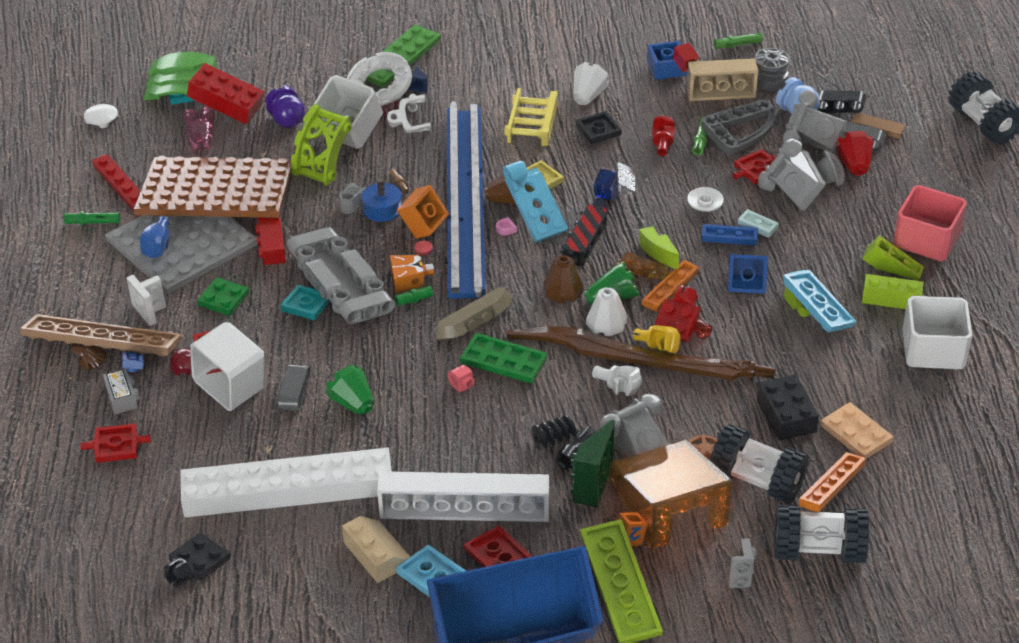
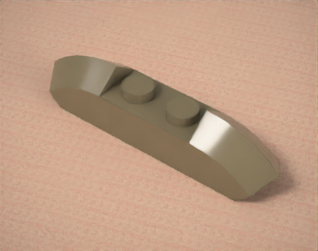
(473, 314)

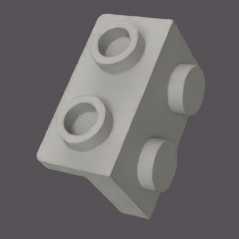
(742, 566)

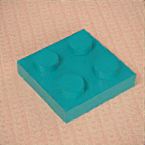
(304, 303)

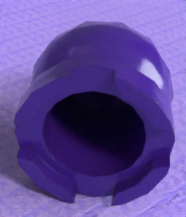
(285, 107)

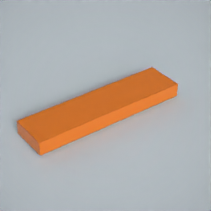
(668, 286)

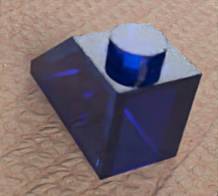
(606, 184)

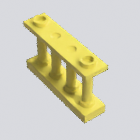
(546, 122)

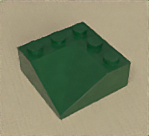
(593, 466)

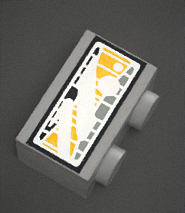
(121, 391)

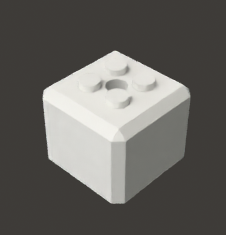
(354, 100)
(937, 332)
(237, 358)

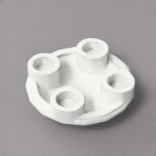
(100, 115)

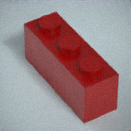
(271, 240)

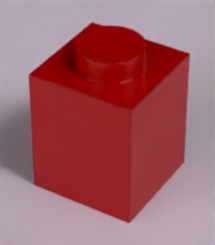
(684, 54)

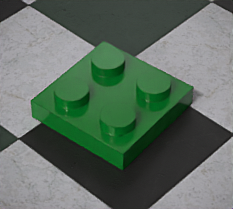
(223, 296)

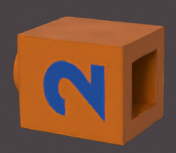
(634, 526)

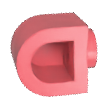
(461, 378)

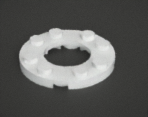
(388, 61)

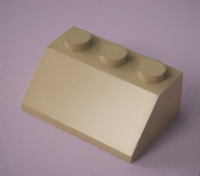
(374, 547)

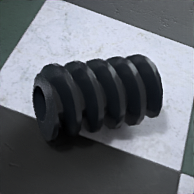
(553, 430)

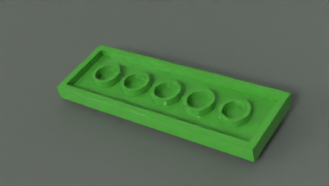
(410, 46)

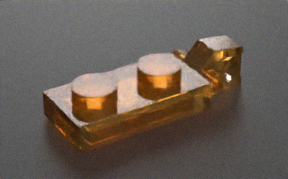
(644, 267)

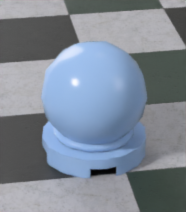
(790, 94)

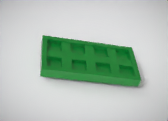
(503, 358)

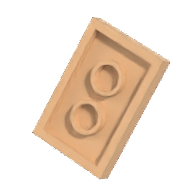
(856, 430)

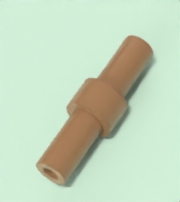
(399, 181)

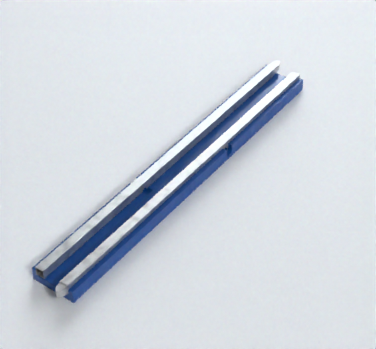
(465, 204)

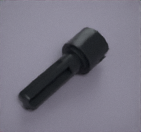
(564, 456)

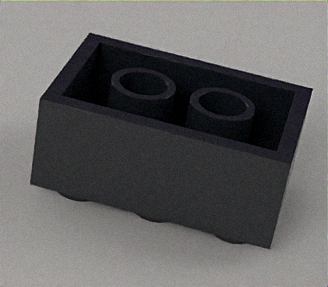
(787, 407)

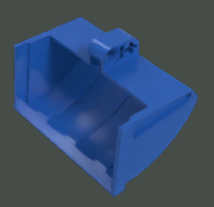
(518, 601)

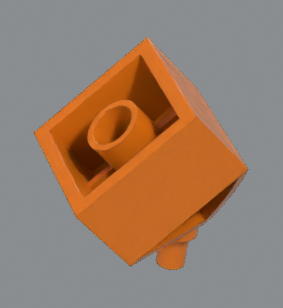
(422, 211)

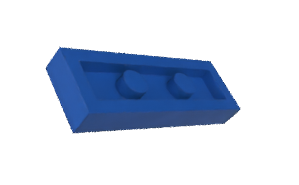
(729, 234)
(132, 361)

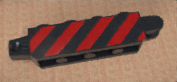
(586, 232)

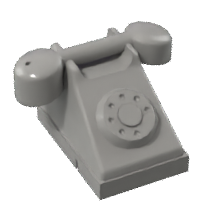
(813, 126)
(794, 174)
(635, 427)

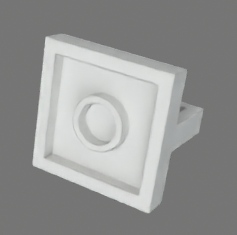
(146, 297)

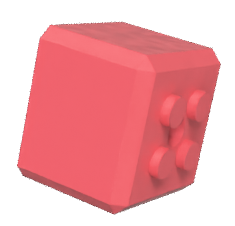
(929, 223)

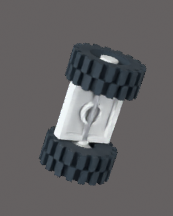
(976, 99)
(760, 464)
(821, 533)

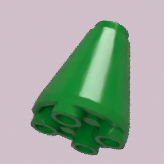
(616, 278)

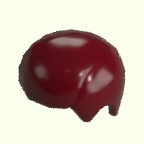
(181, 362)

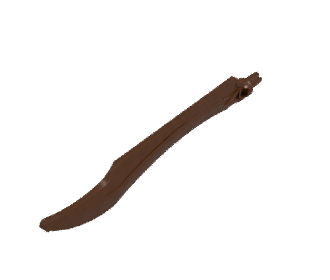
(598, 346)

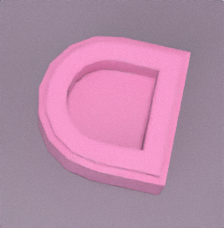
(505, 227)

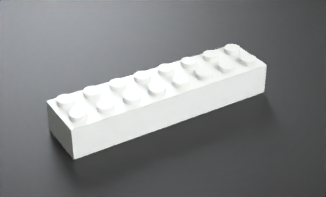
(463, 496)

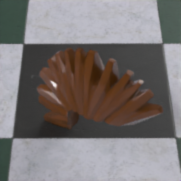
(91, 355)

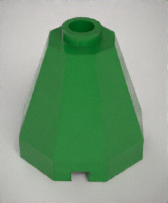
(351, 390)

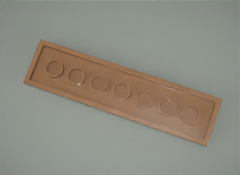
(101, 335)

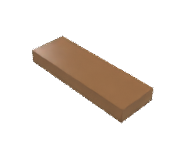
(890, 128)

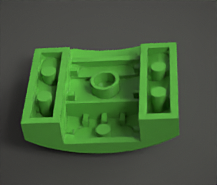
(173, 72)

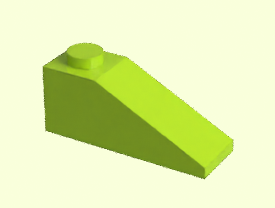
(890, 259)

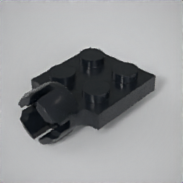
(195, 560)

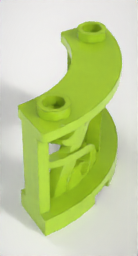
(327, 158)

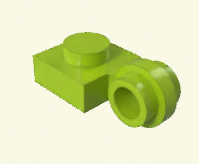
(795, 303)

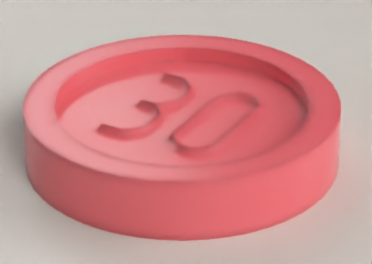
(423, 248)

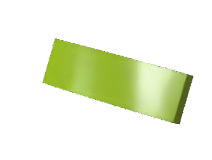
(659, 247)

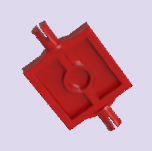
(752, 165)
(115, 443)

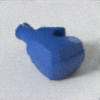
(155, 238)

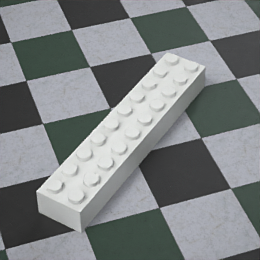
(282, 482)

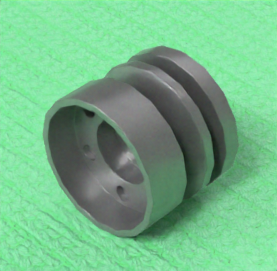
(772, 69)

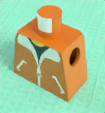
(409, 272)

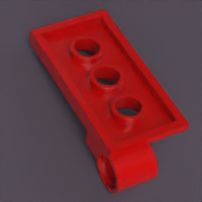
(498, 539)

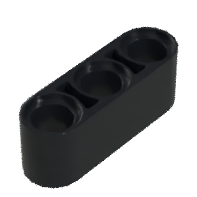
(841, 101)

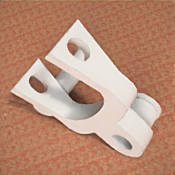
(400, 115)

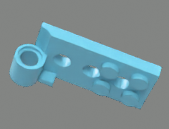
(516, 178)
(818, 300)
(430, 559)

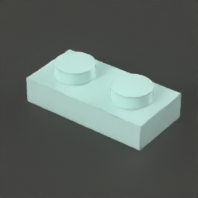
(753, 220)

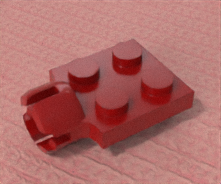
(680, 312)

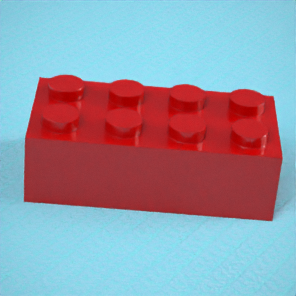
(225, 93)

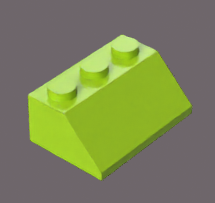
(890, 291)

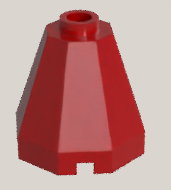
(855, 151)

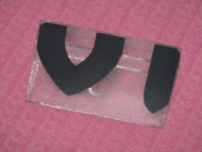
(626, 179)

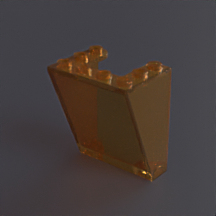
(670, 483)

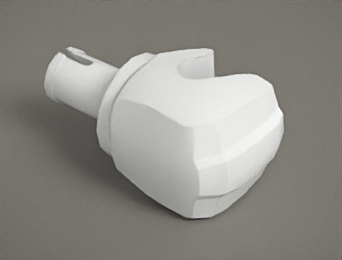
(620, 379)

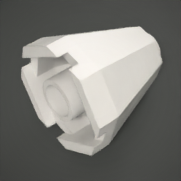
(589, 82)
(607, 313)

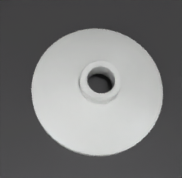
(705, 199)

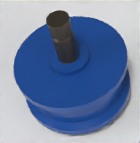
(381, 201)

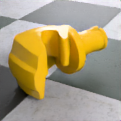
(659, 336)

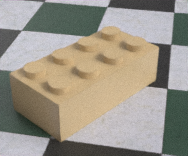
(722, 79)

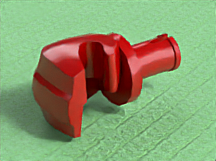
(663, 133)

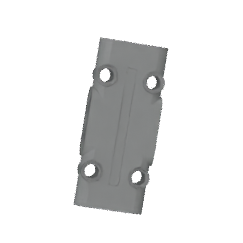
(340, 275)

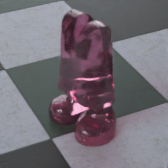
(199, 130)

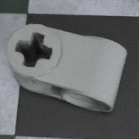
(351, 198)

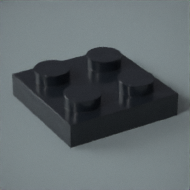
(598, 127)

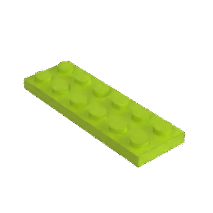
(621, 582)

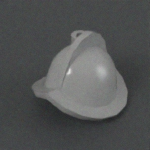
(831, 169)

